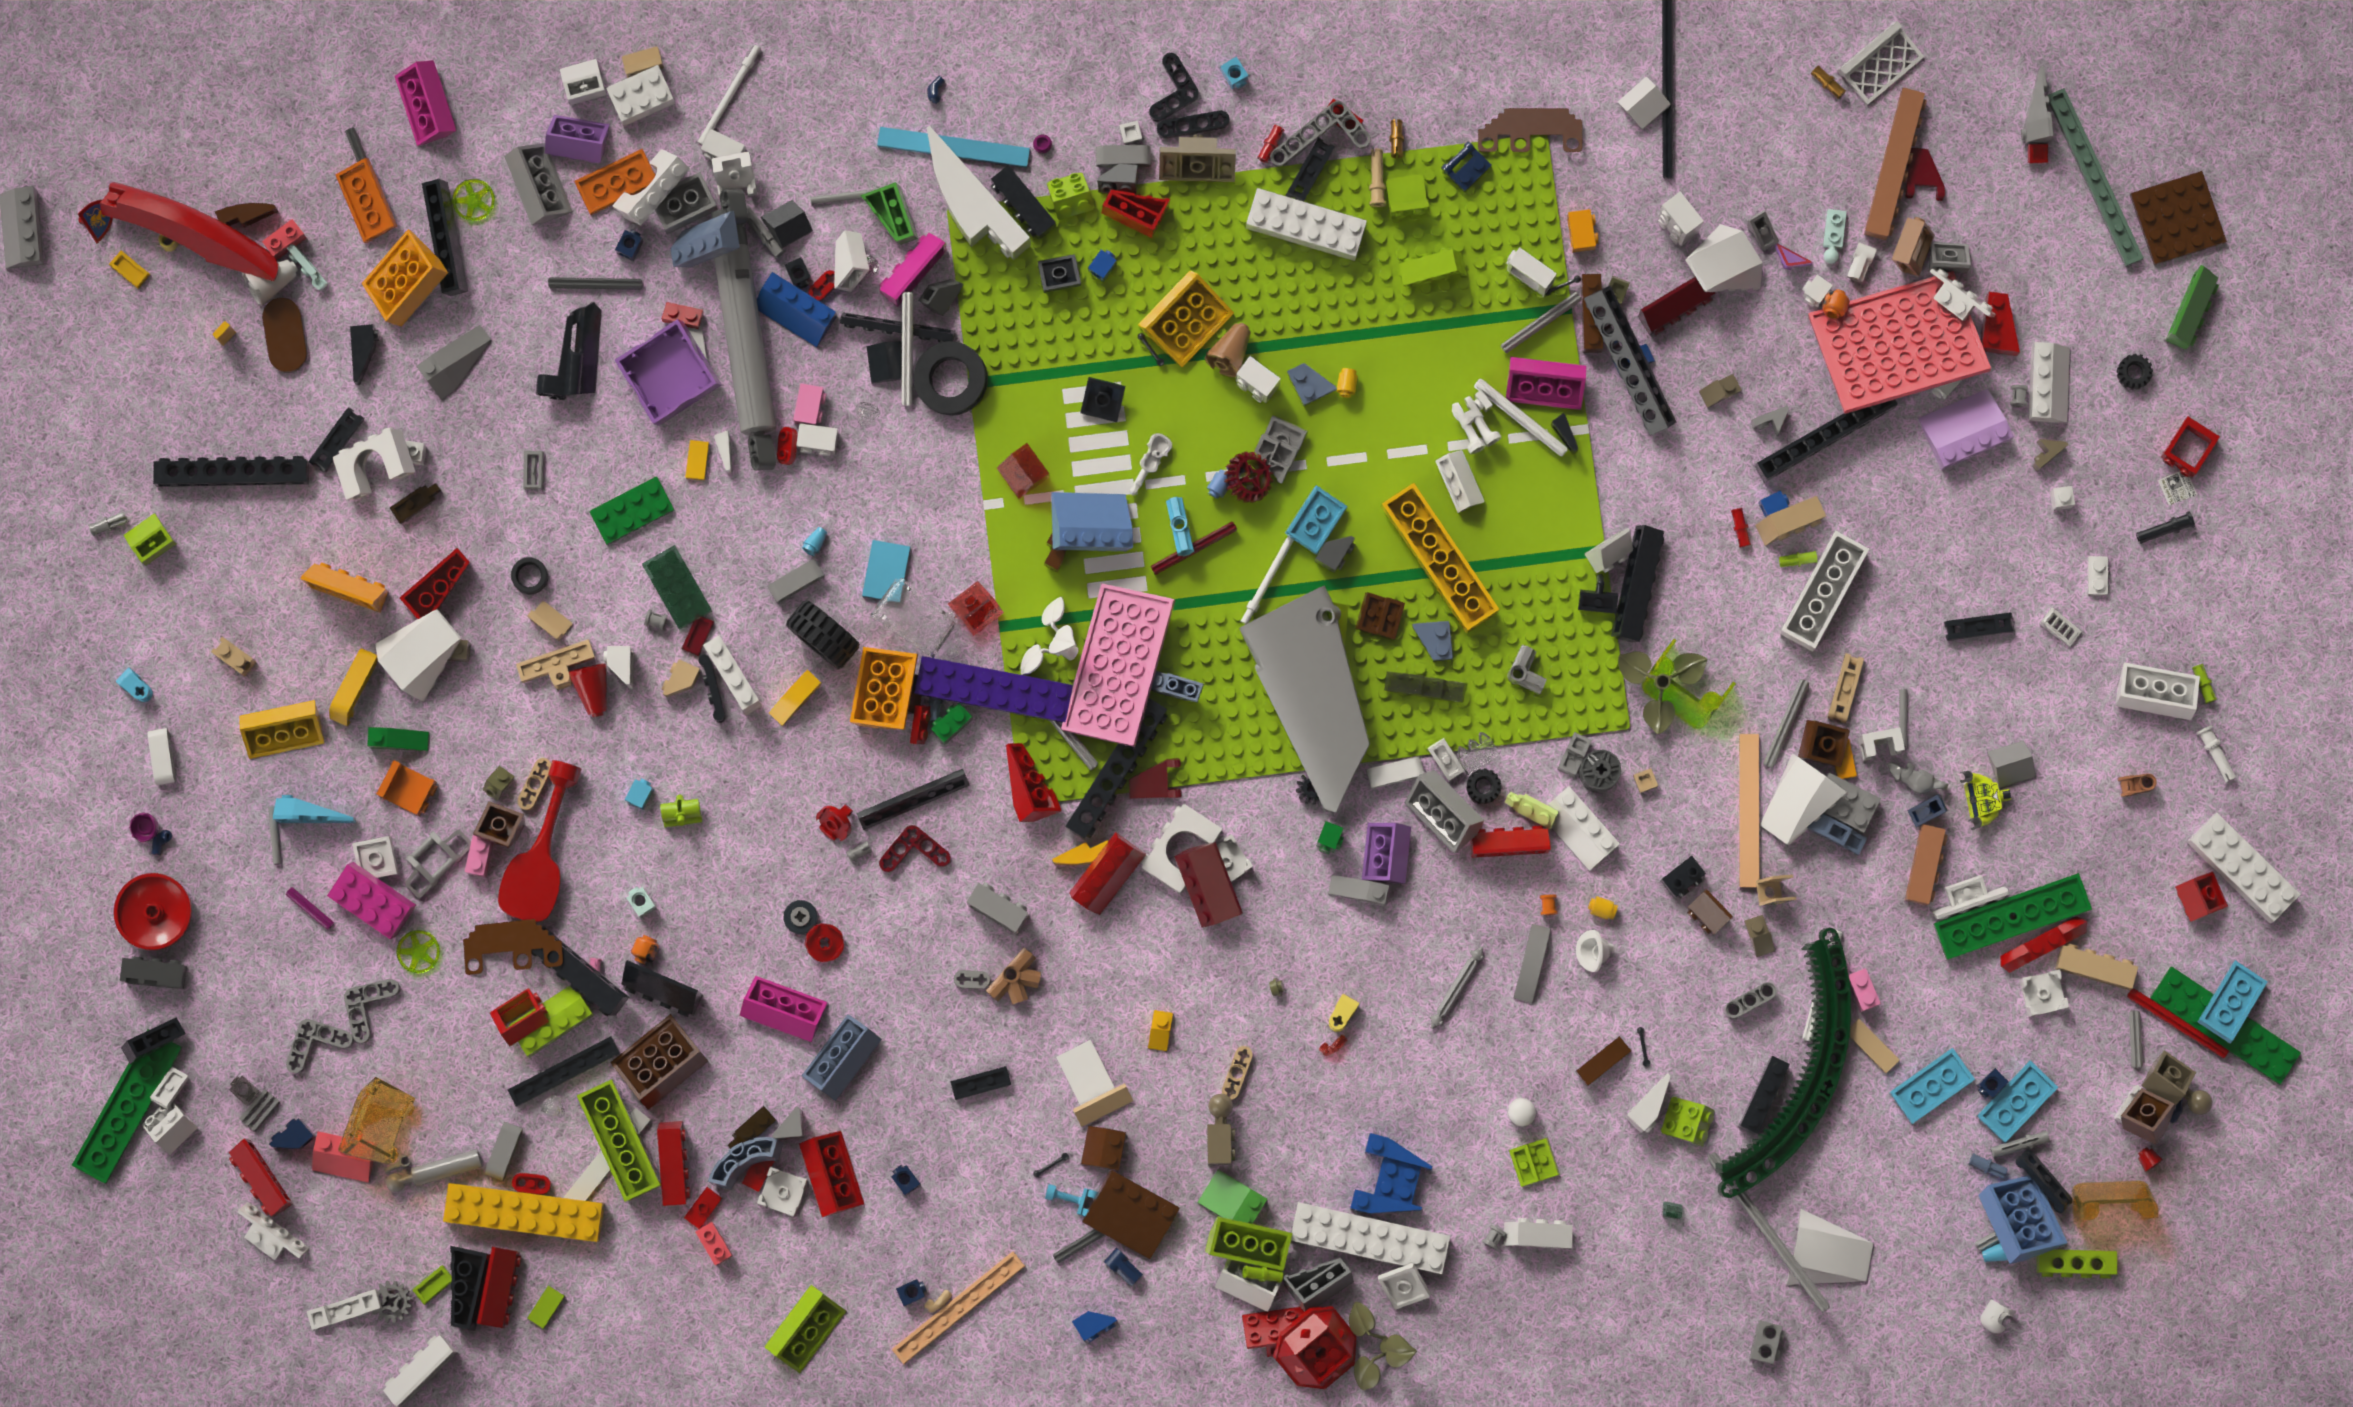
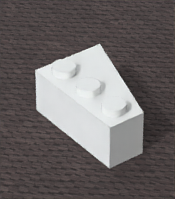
(1538, 1234)

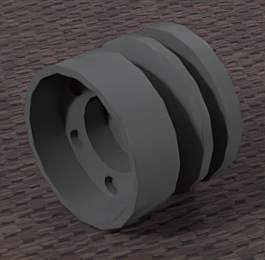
(1592, 779)

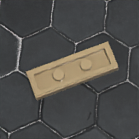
(1873, 1046)
(1102, 1105)

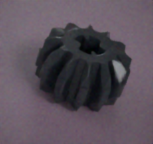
(1310, 795)

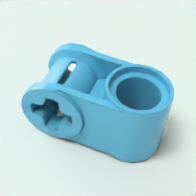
(133, 684)

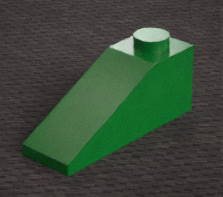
(397, 739)

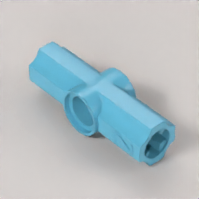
(1178, 516)

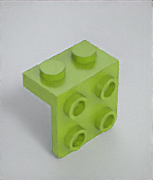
(1070, 195)
(1407, 196)
(1688, 1121)

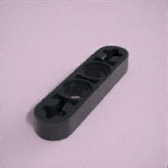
(1193, 127)

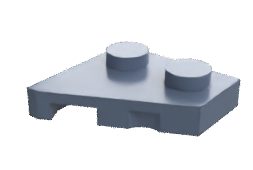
(1309, 384)
(1436, 639)

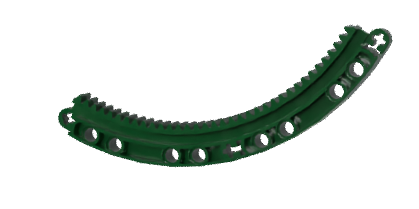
(1831, 1015)

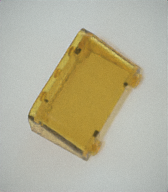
(376, 1122)
(2089, 1195)

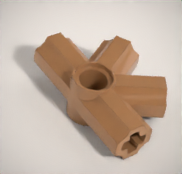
(1023, 978)

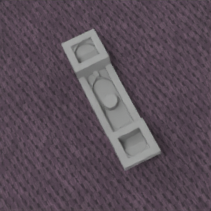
(1532, 963)

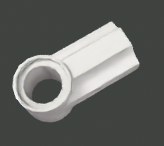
(1862, 258)

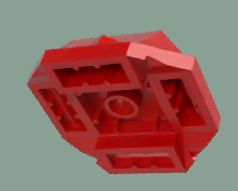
(1301, 1339)

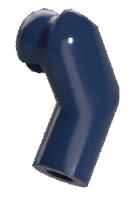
(932, 90)
(159, 840)
(2177, 1111)

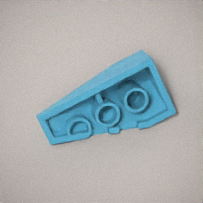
(298, 811)

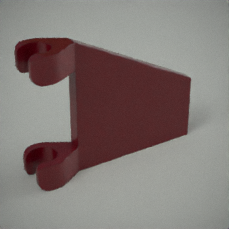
(1923, 173)
(1154, 782)

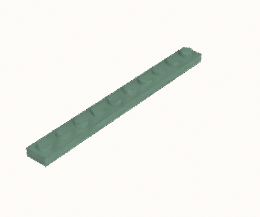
(2095, 177)

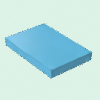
(1316, 520)
(885, 565)

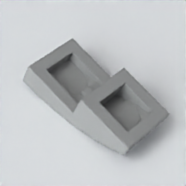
(1574, 754)

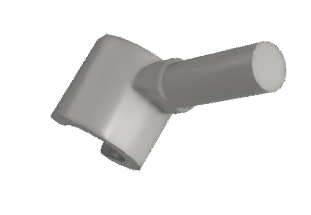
(397, 1165)

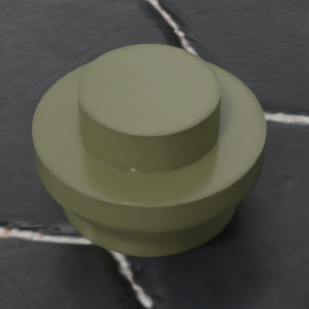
(1276, 987)

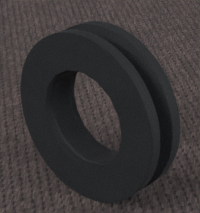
(930, 361)

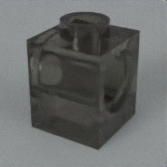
(250, 1096)

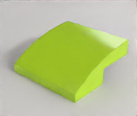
(1534, 1162)

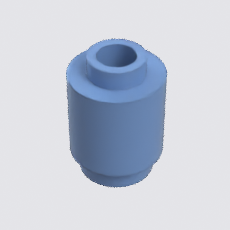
(1217, 486)

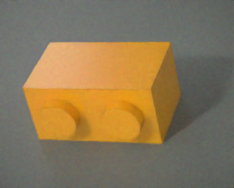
(1581, 230)

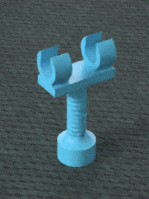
(1053, 1193)

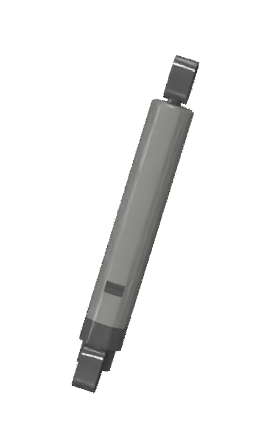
(745, 338)

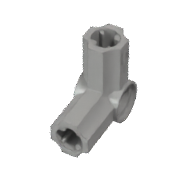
(1522, 663)

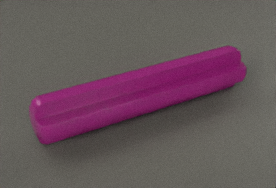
(309, 908)

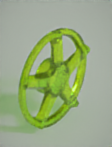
(473, 199)
(418, 951)

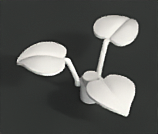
(1062, 643)

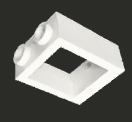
(1530, 271)

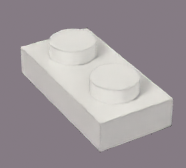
(2097, 575)
(1446, 759)
(169, 1087)

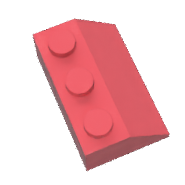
(331, 1161)

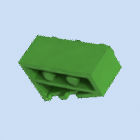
(892, 211)

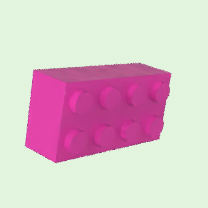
(371, 900)

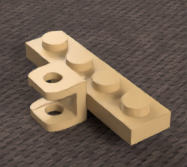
(556, 664)

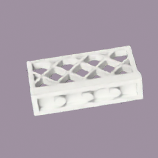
(1870, 50)

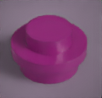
(1042, 143)

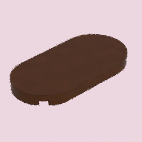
(284, 335)

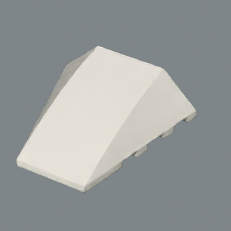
(1726, 261)
(418, 653)
(1799, 800)
(1829, 1252)

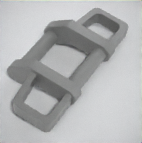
(433, 879)

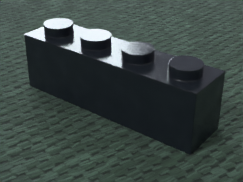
(1023, 202)
(1763, 1095)

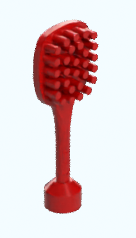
(532, 877)

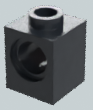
(797, 265)

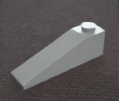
(2038, 121)
(450, 364)

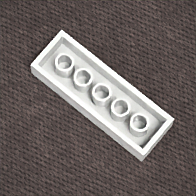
(1306, 224)
(1824, 591)
(2243, 868)

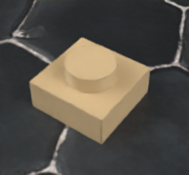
(1645, 780)

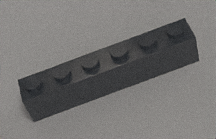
(445, 235)
(1638, 583)
(585, 979)

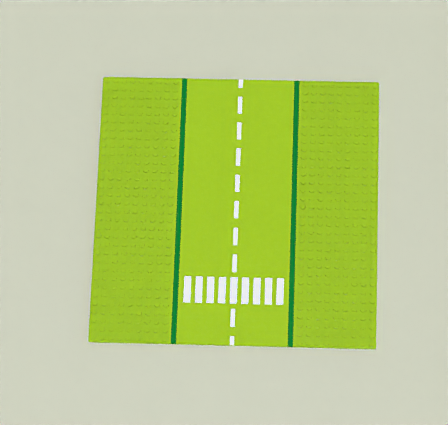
(1412, 361)

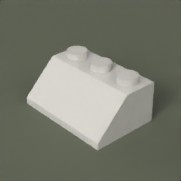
(1249, 1290)

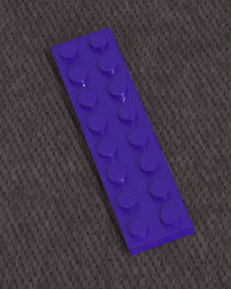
(993, 689)

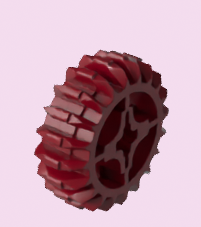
(1256, 484)

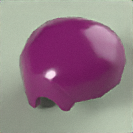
(143, 827)

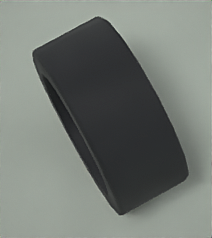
(529, 561)

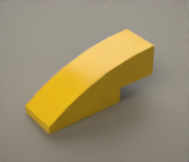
(795, 697)
(1079, 855)

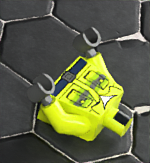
(1983, 798)

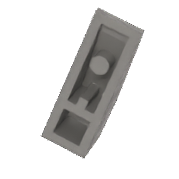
(1358, 890)

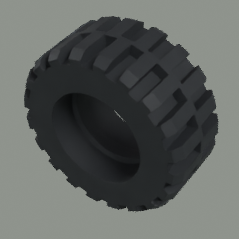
(822, 634)

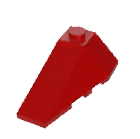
(1029, 792)

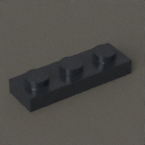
(980, 1083)

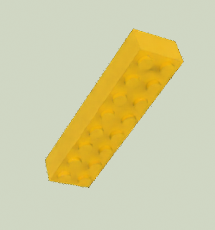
(1440, 558)
(523, 1212)

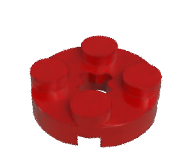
(835, 941)

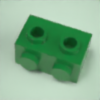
(951, 723)
(1330, 838)

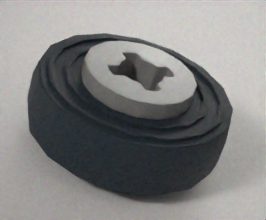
(799, 923)

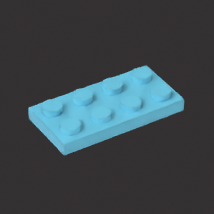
(2232, 1001)
(1932, 1085)
(2017, 1101)

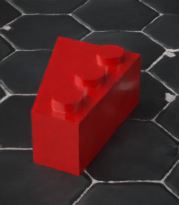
(1999, 331)

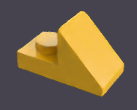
(1160, 1030)

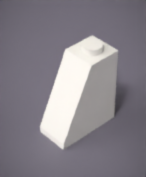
(850, 261)

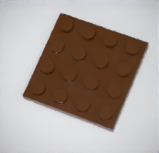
(2178, 218)

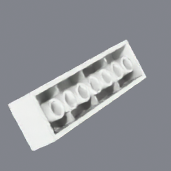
(1369, 1238)

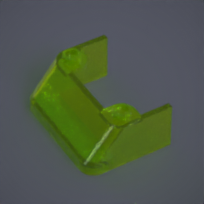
(1687, 706)

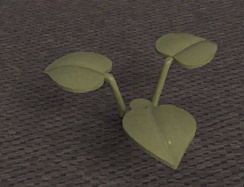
(1634, 668)
(1395, 1348)

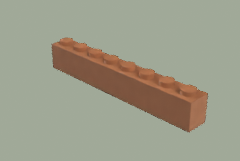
(1894, 164)

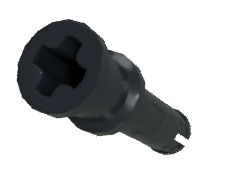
(2173, 525)

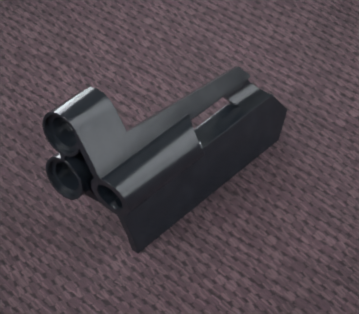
(577, 368)

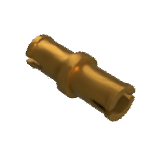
(1828, 82)
(1396, 138)

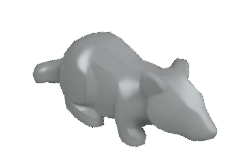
(1919, 782)

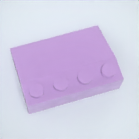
(1965, 429)

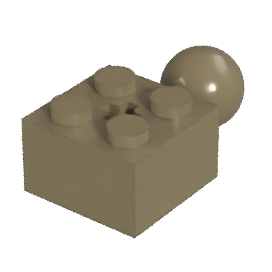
(2171, 1081)
(1220, 1134)

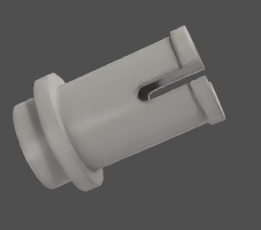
(858, 852)

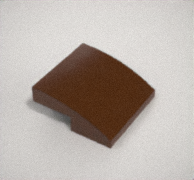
(1380, 615)

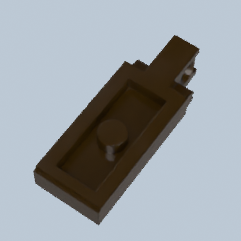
(414, 502)
(753, 1127)

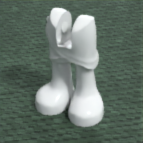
(1466, 420)

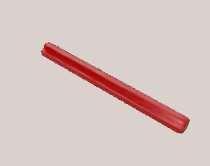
(2177, 1022)

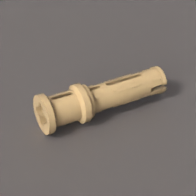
(1377, 187)

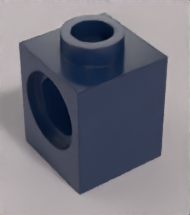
(629, 253)
(1998, 1078)
(905, 1188)
(902, 1292)

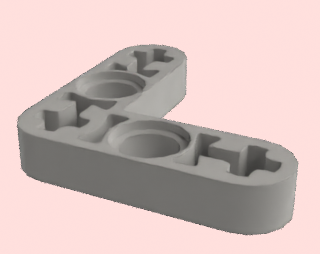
(359, 1005)
(314, 1034)

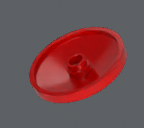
(152, 911)

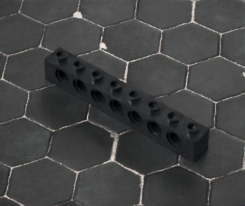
(1638, 364)
(1820, 439)
(162, 470)
(1086, 830)

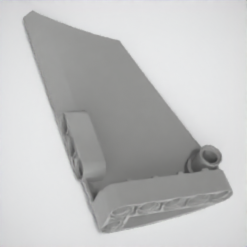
(1312, 689)

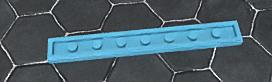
(961, 147)

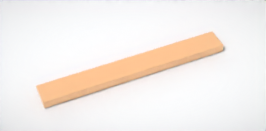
(1748, 810)
(958, 1307)

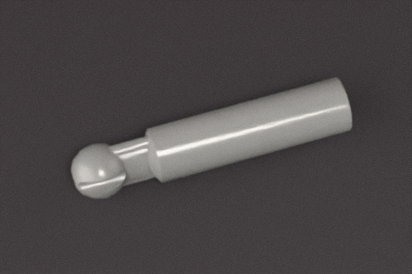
(436, 1170)

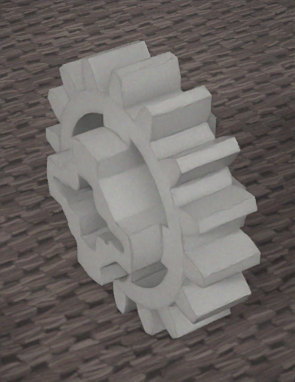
(398, 1312)

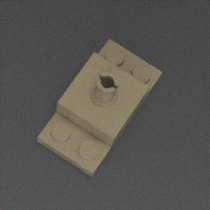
(1197, 161)

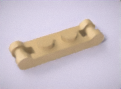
(1845, 688)

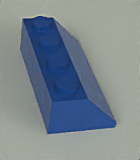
(795, 309)

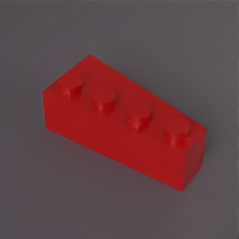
(436, 585)
(672, 1163)

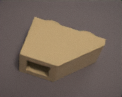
(682, 678)

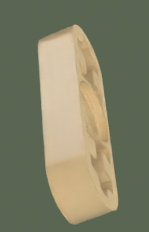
(523, 794)
(1246, 1061)

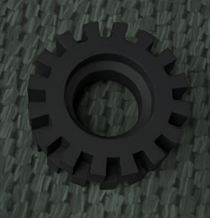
(2123, 371)
(1492, 778)

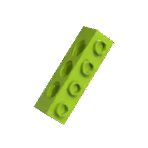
(2107, 1259)

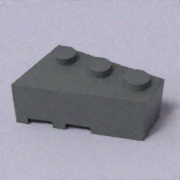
(153, 972)
(1318, 1284)

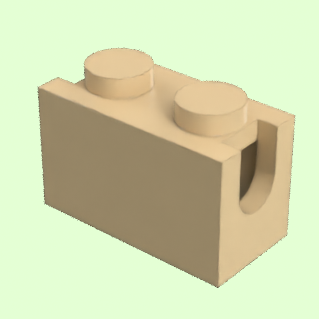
(233, 656)

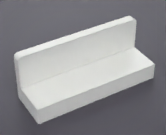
(1459, 480)

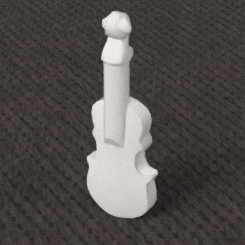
(1158, 446)

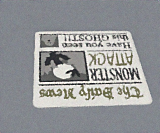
(2177, 488)

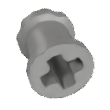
(2019, 395)
(655, 620)
(1493, 1237)

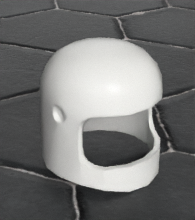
(1521, 1112)
(1991, 1314)

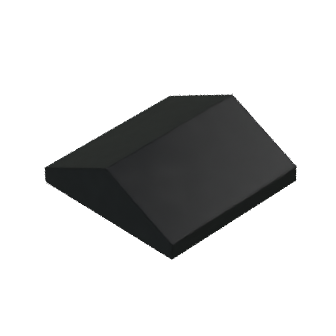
(787, 223)
(1059, 273)
(885, 361)
(1103, 399)

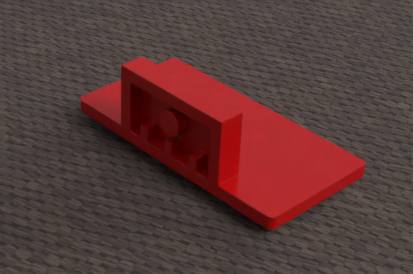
(1263, 1328)

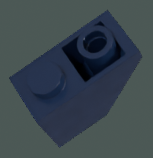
(295, 1136)

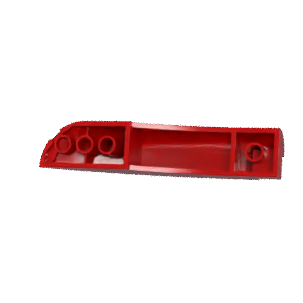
(190, 228)

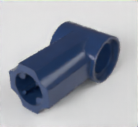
(1119, 1264)

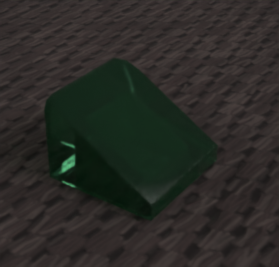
(1671, 1210)

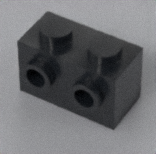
(1683, 877)

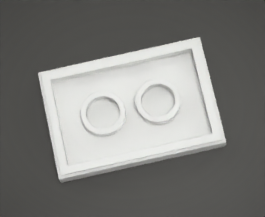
(1085, 1072)

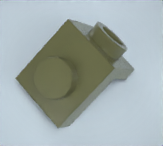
(1619, 287)
(498, 782)

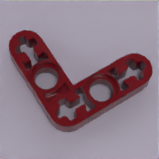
(917, 843)

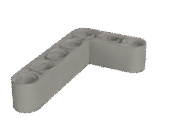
(1319, 131)

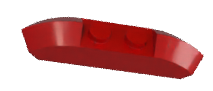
(2043, 944)

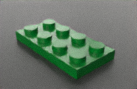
(631, 510)

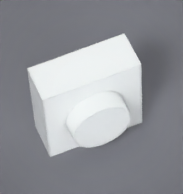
(1130, 132)
(1482, 401)

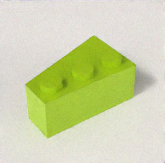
(1432, 267)

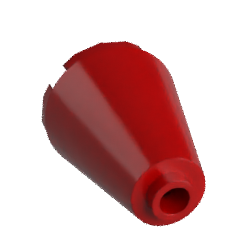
(591, 688)

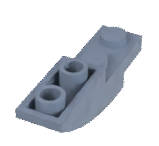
(1176, 687)
(1838, 834)

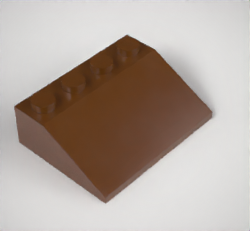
(659, 1062)
(1130, 1214)

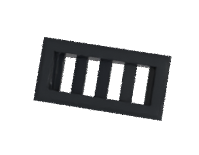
(1564, 431)

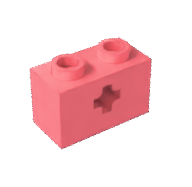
(283, 238)
(714, 1243)

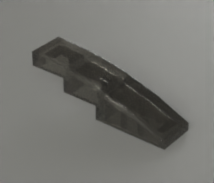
(1425, 687)

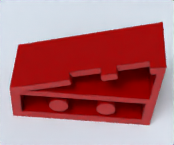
(1135, 211)

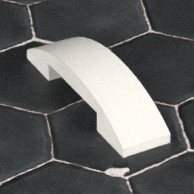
(344, 1309)

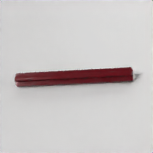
(1198, 545)

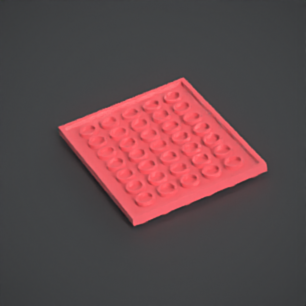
(1897, 345)

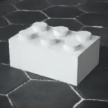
(640, 95)
(1680, 219)

